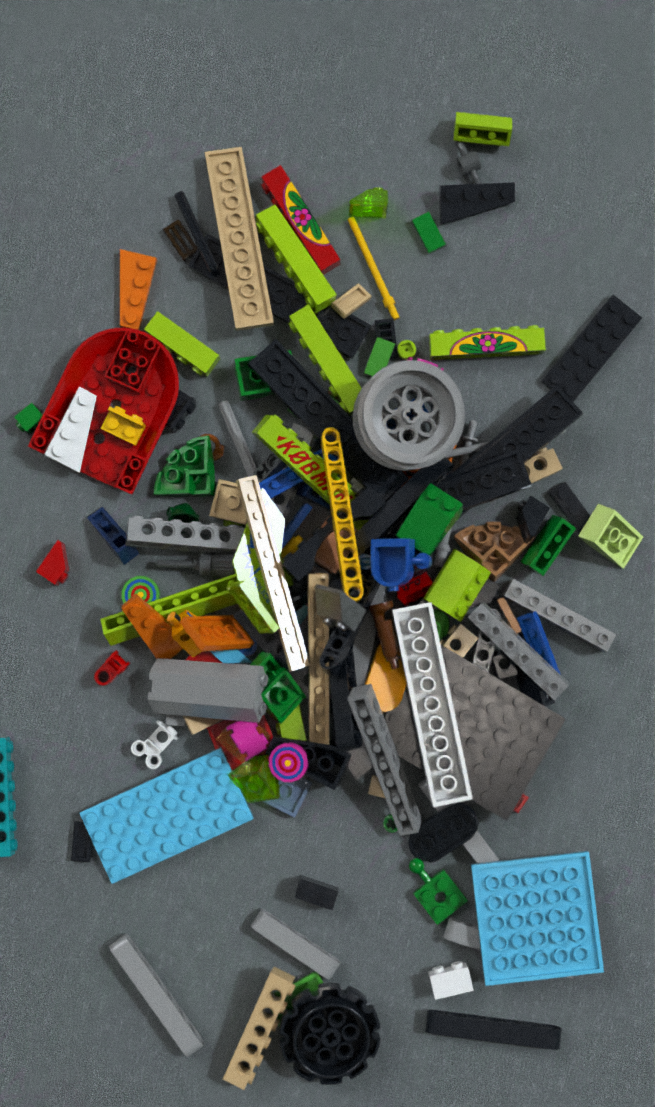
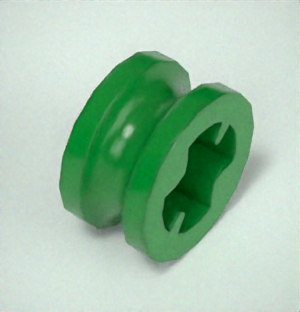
(389, 829)

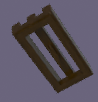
(172, 227)

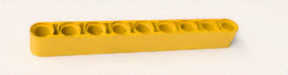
(341, 505)

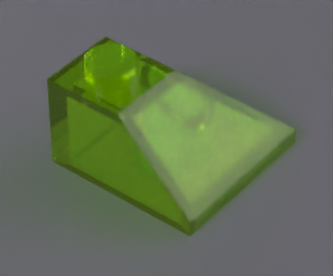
(370, 203)
(256, 780)

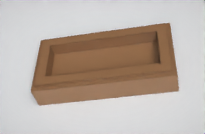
(512, 622)

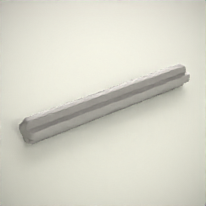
(237, 437)

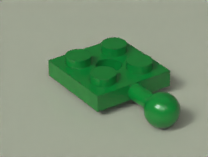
(438, 883)

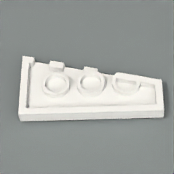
(72, 433)

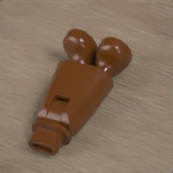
(386, 633)

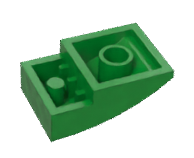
(281, 692)

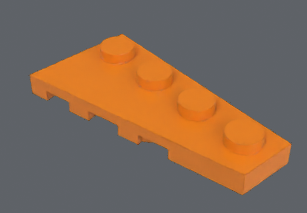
(135, 284)

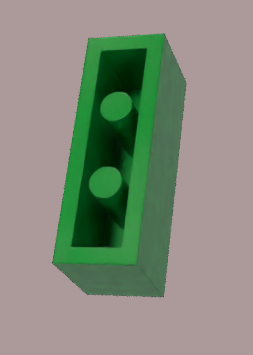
(548, 545)

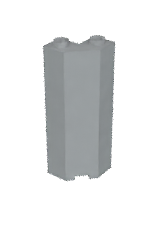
(207, 689)

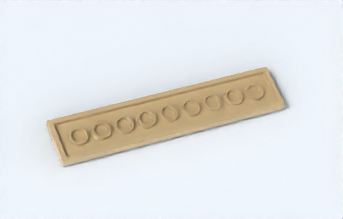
(239, 239)

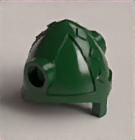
(182, 512)

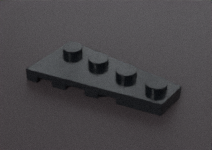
(470, 199)

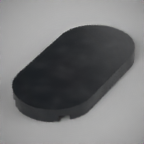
(444, 832)

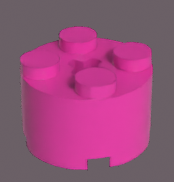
(247, 738)

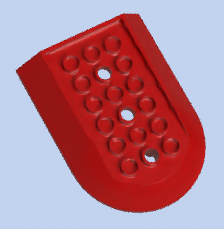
(150, 393)

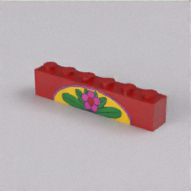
(300, 218)

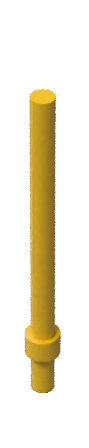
(388, 300)

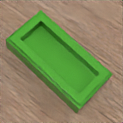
(380, 356)

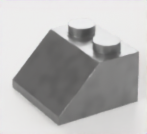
(337, 608)

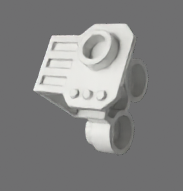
(152, 746)

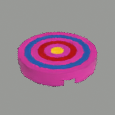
(288, 762)

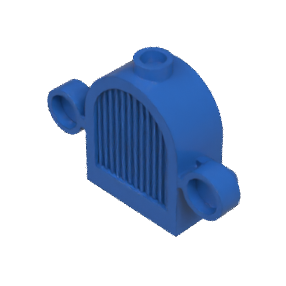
(393, 561)

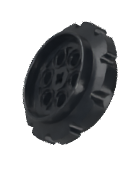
(329, 1033)

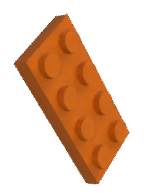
(216, 632)

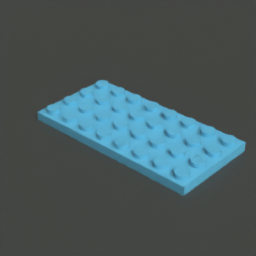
(166, 815)

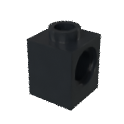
(500, 673)

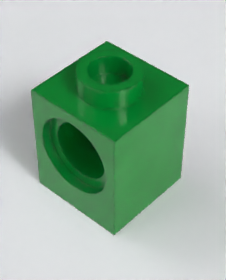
(28, 418)

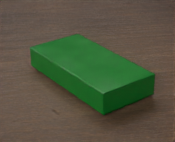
(428, 232)

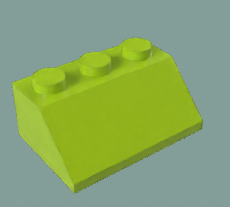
(457, 585)

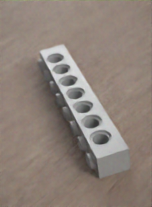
(385, 759)

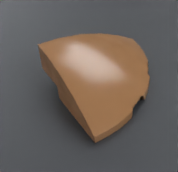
(492, 546)

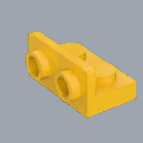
(123, 425)

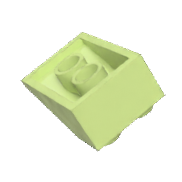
(611, 535)

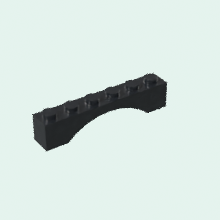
(302, 561)

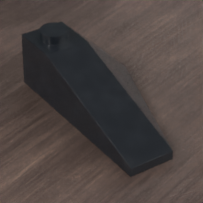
(325, 761)

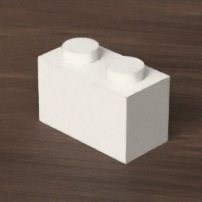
(450, 980)

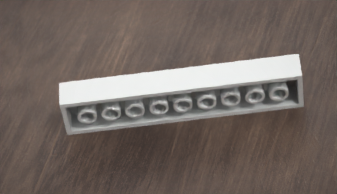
(431, 704)

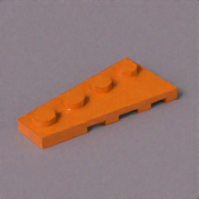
(151, 627)

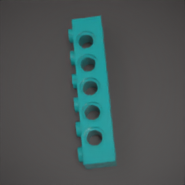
(8, 806)

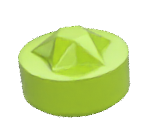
(406, 349)

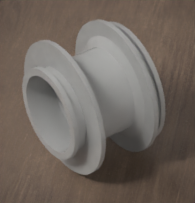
(429, 386)

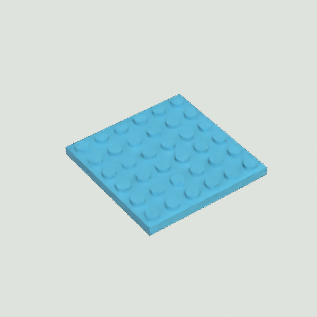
(537, 918)

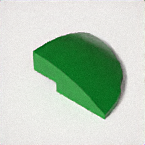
(188, 471)

